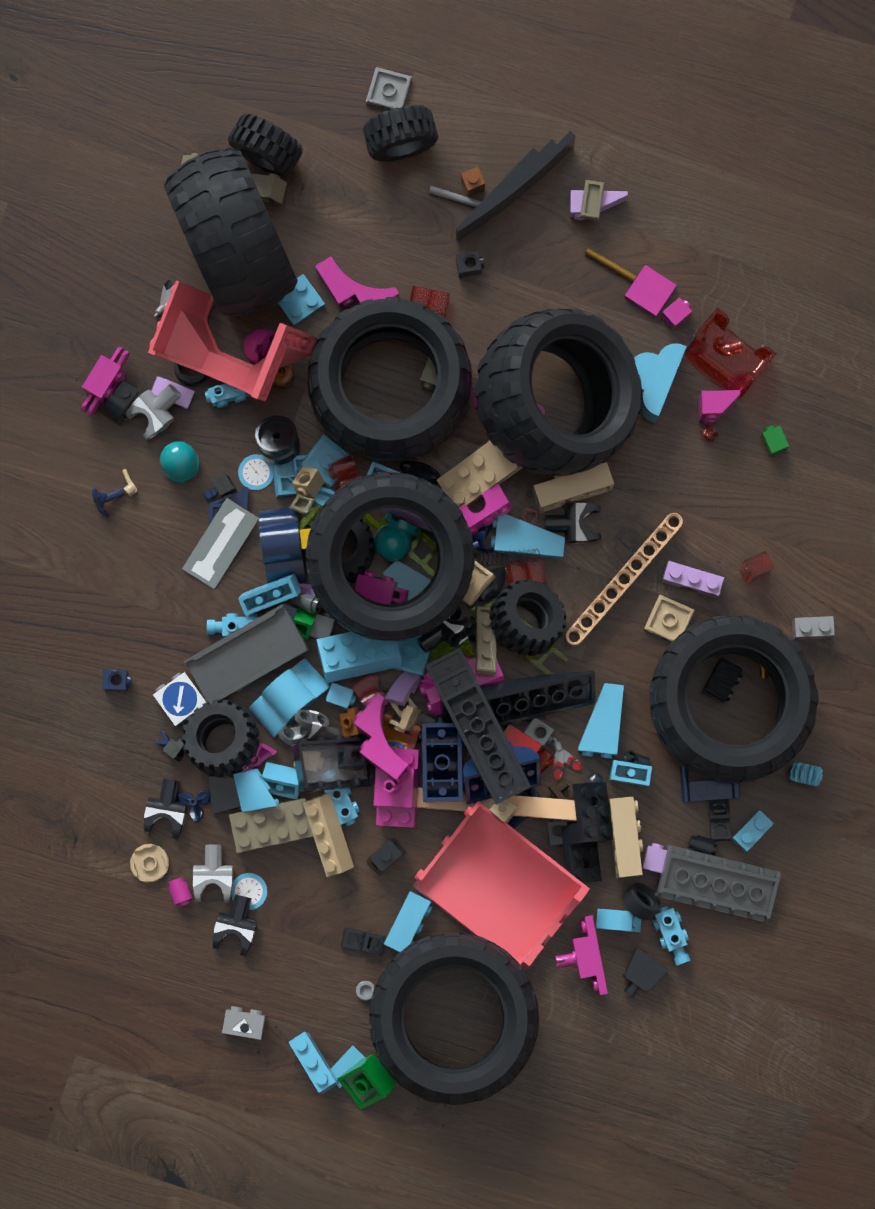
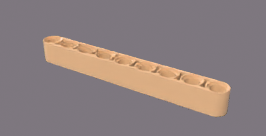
(627, 571)
(528, 806)

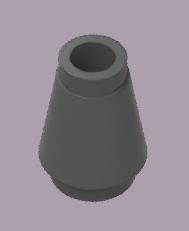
(307, 602)

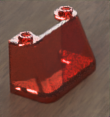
(731, 370)

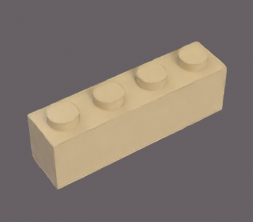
(328, 835)

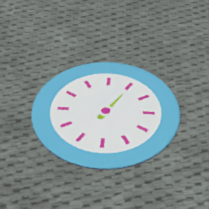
(255, 472)
(250, 886)

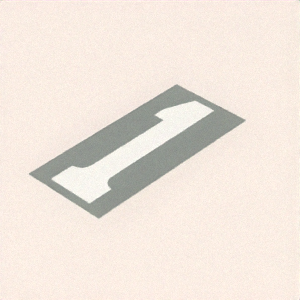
(220, 543)

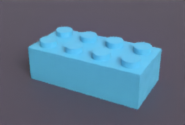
(354, 655)

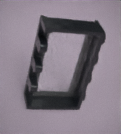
(318, 765)

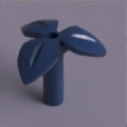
(101, 498)
(481, 538)
(196, 811)

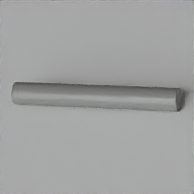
(453, 196)

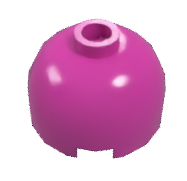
(258, 344)

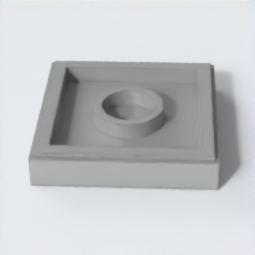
(388, 89)

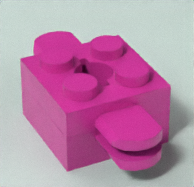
(104, 380)

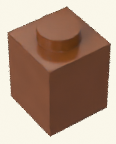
(472, 181)

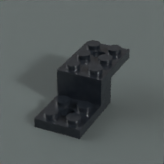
(591, 827)

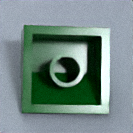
(367, 1081)

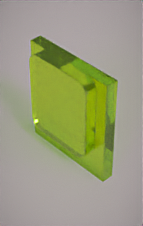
(310, 516)

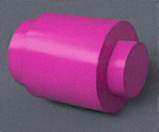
(180, 892)

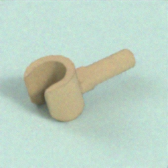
(130, 488)

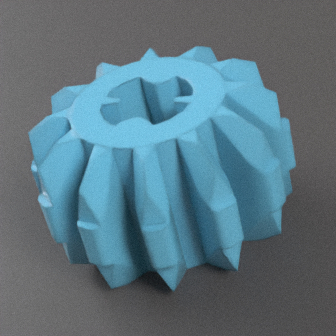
(806, 773)

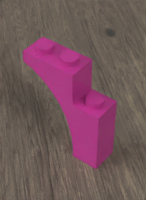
(345, 289)
(377, 749)

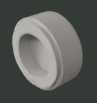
(365, 990)

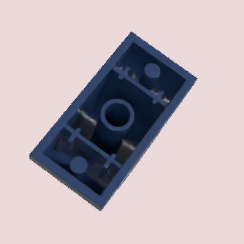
(281, 544)
(441, 763)
(474, 786)

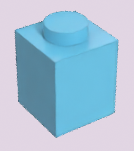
(340, 696)

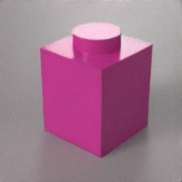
(677, 313)

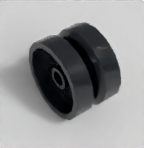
(277, 440)

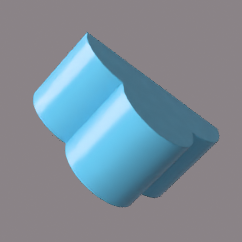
(656, 377)
(288, 694)

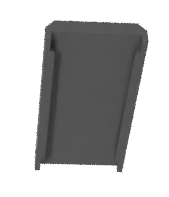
(247, 654)
(718, 884)

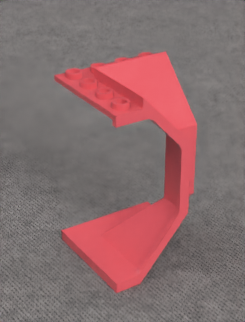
(188, 340)

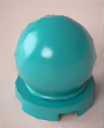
(179, 461)
(394, 539)

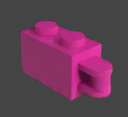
(379, 589)

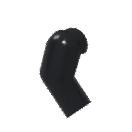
(632, 757)

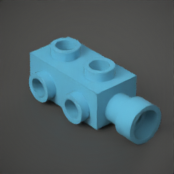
(228, 394)
(222, 627)
(344, 802)
(669, 930)

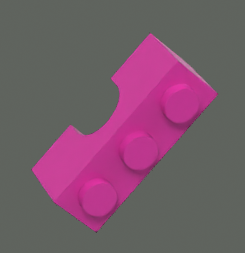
(496, 504)

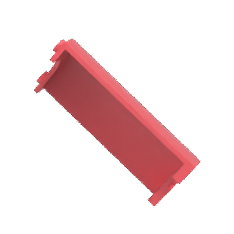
(500, 885)

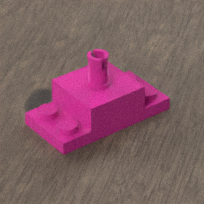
(396, 801)
(586, 956)

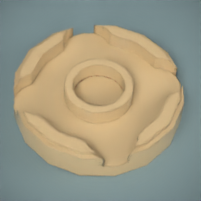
(149, 863)

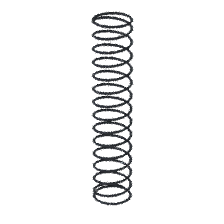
(534, 558)

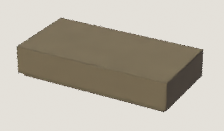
(592, 200)

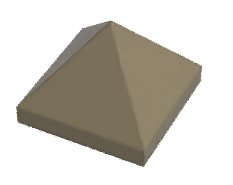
(302, 504)

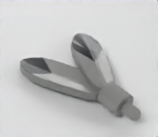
(164, 298)

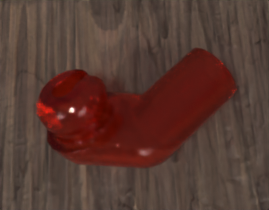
(726, 347)

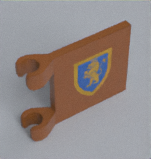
(399, 739)

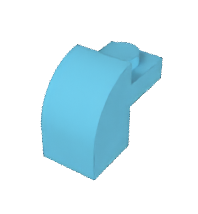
(617, 920)

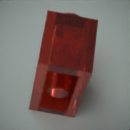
(756, 567)

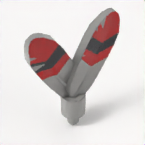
(563, 756)

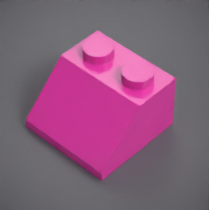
(715, 404)

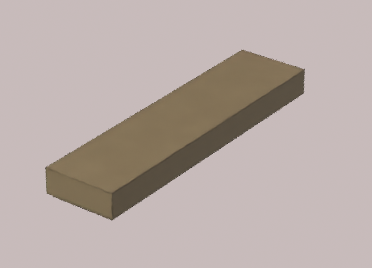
(485, 643)

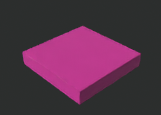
(650, 291)

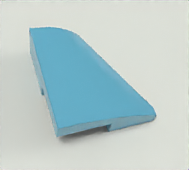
(284, 476)
(253, 791)

